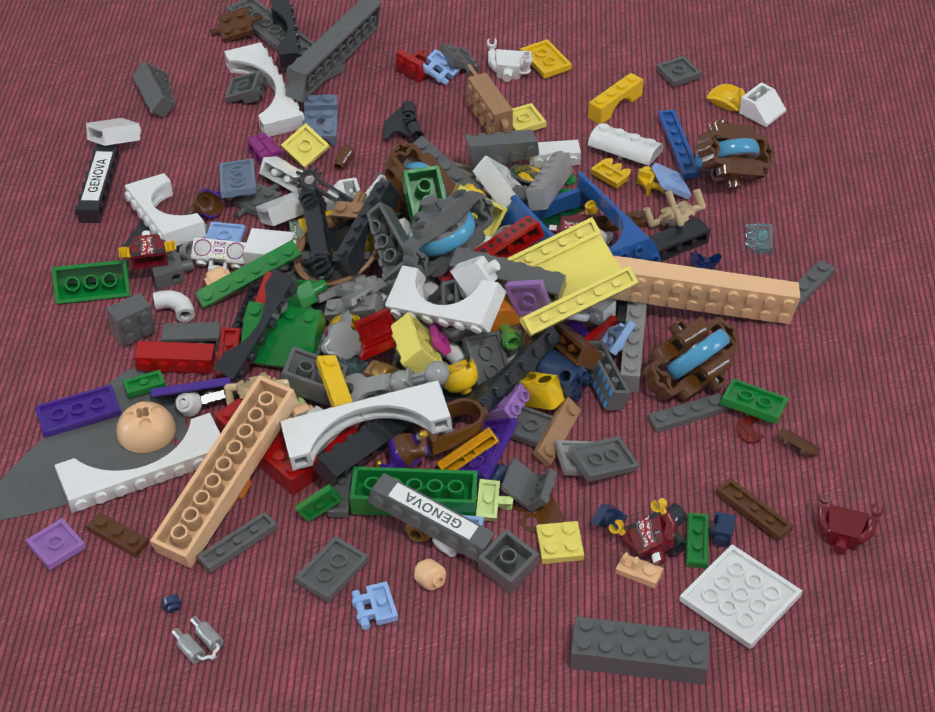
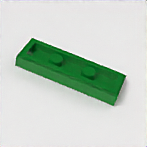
(697, 540)

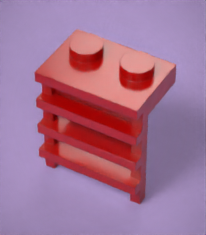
(410, 65)
(375, 333)

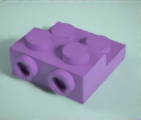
(511, 404)

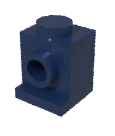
(723, 529)

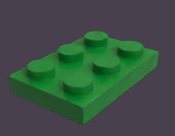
(754, 401)

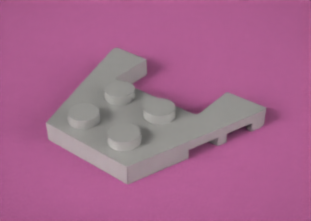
(352, 290)

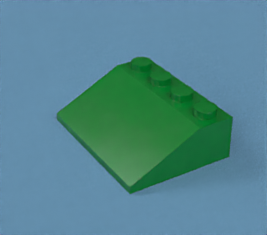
(295, 328)

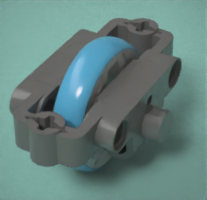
(444, 227)

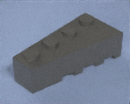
(501, 147)

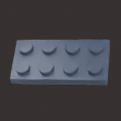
(237, 178)

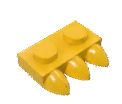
(611, 173)

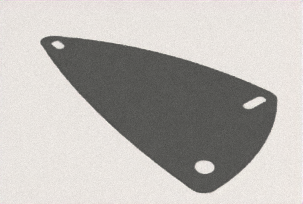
(33, 481)

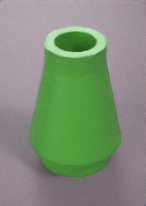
(510, 337)

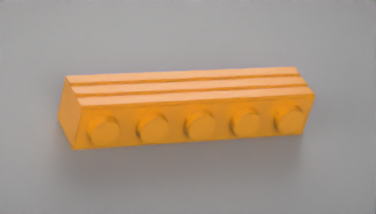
(468, 450)

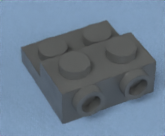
(246, 87)

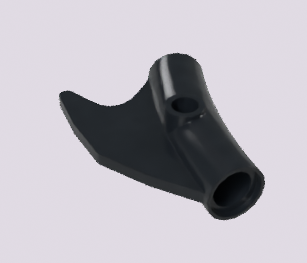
(403, 122)

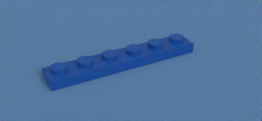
(678, 144)

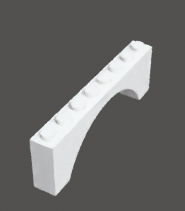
(283, 113)
(417, 404)
(92, 486)

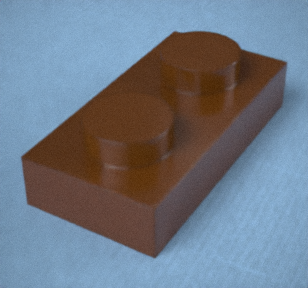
(806, 447)

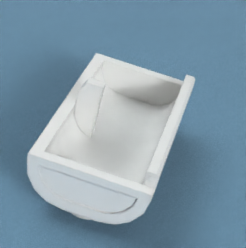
(625, 144)

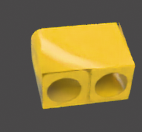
(543, 390)

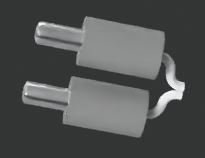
(191, 647)

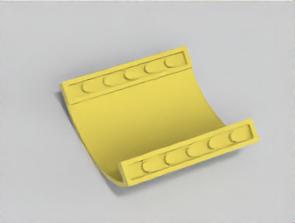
(589, 272)

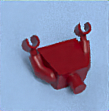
(844, 526)

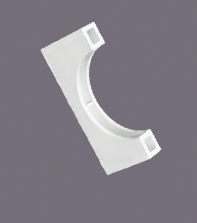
(144, 198)
(473, 313)

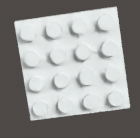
(740, 596)

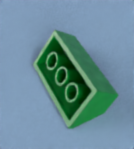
(91, 281)

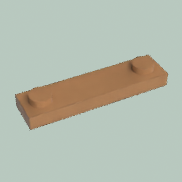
(556, 430)

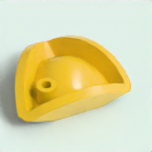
(726, 96)

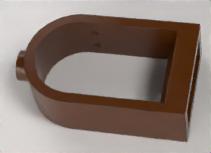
(460, 436)

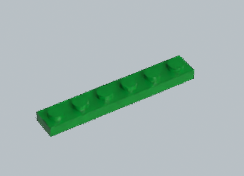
(248, 274)

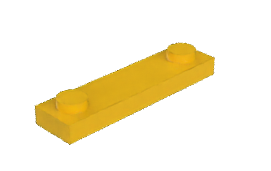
(333, 380)

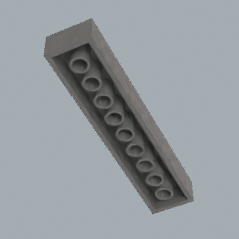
(332, 49)

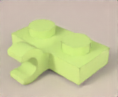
(490, 500)

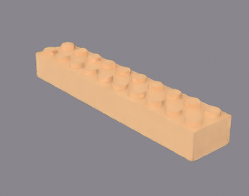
(710, 291)
(224, 472)

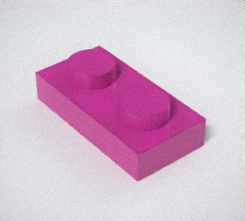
(440, 342)

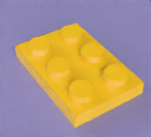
(547, 59)

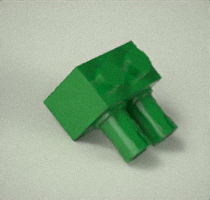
(307, 293)

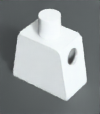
(472, 271)

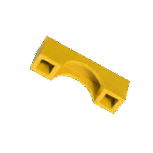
(602, 106)

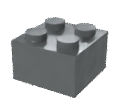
(131, 320)
(508, 561)

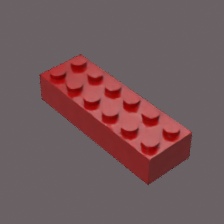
(276, 459)

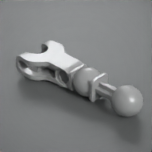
(366, 387)

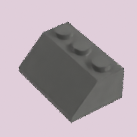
(305, 377)

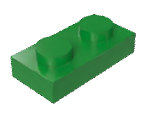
(143, 384)
(318, 503)

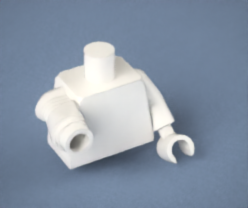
(508, 63)

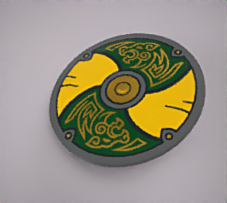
(524, 173)

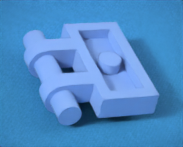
(440, 62)
(381, 602)

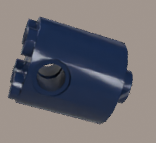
(571, 376)

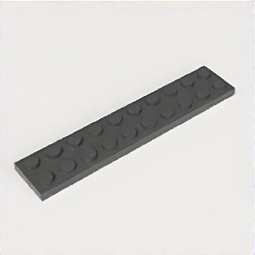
(272, 32)

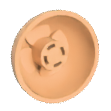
(145, 427)

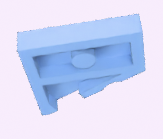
(616, 336)

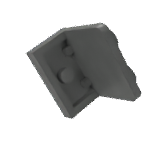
(526, 486)

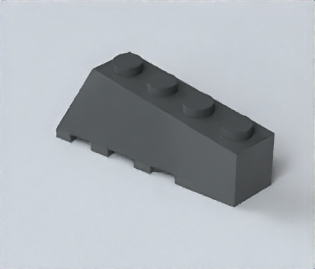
(155, 88)
(388, 239)

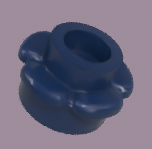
(171, 603)

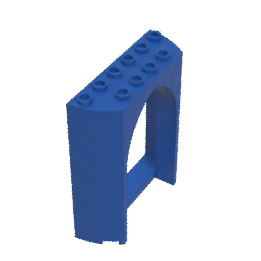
(633, 240)

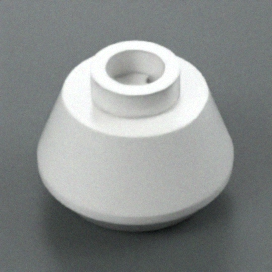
(189, 403)

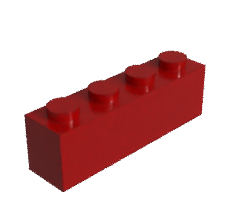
(175, 357)

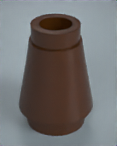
(344, 156)

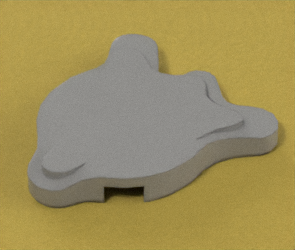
(342, 339)

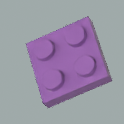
(527, 296)
(55, 544)

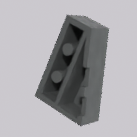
(452, 294)

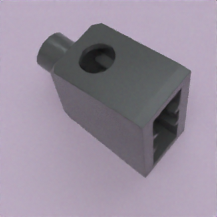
(173, 273)

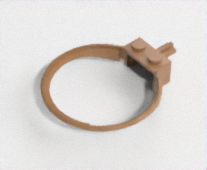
(340, 212)

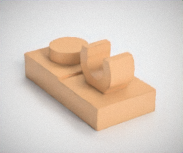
(639, 570)

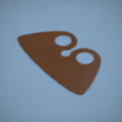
(545, 515)

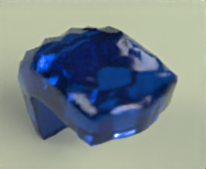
(705, 262)

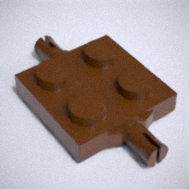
(236, 24)

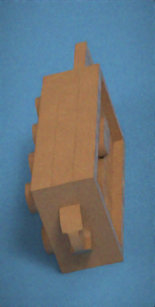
(488, 103)

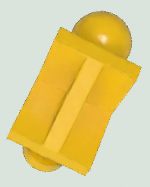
(647, 178)

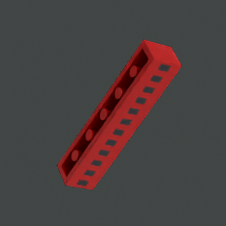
(509, 241)

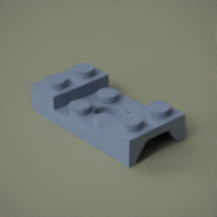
(322, 110)

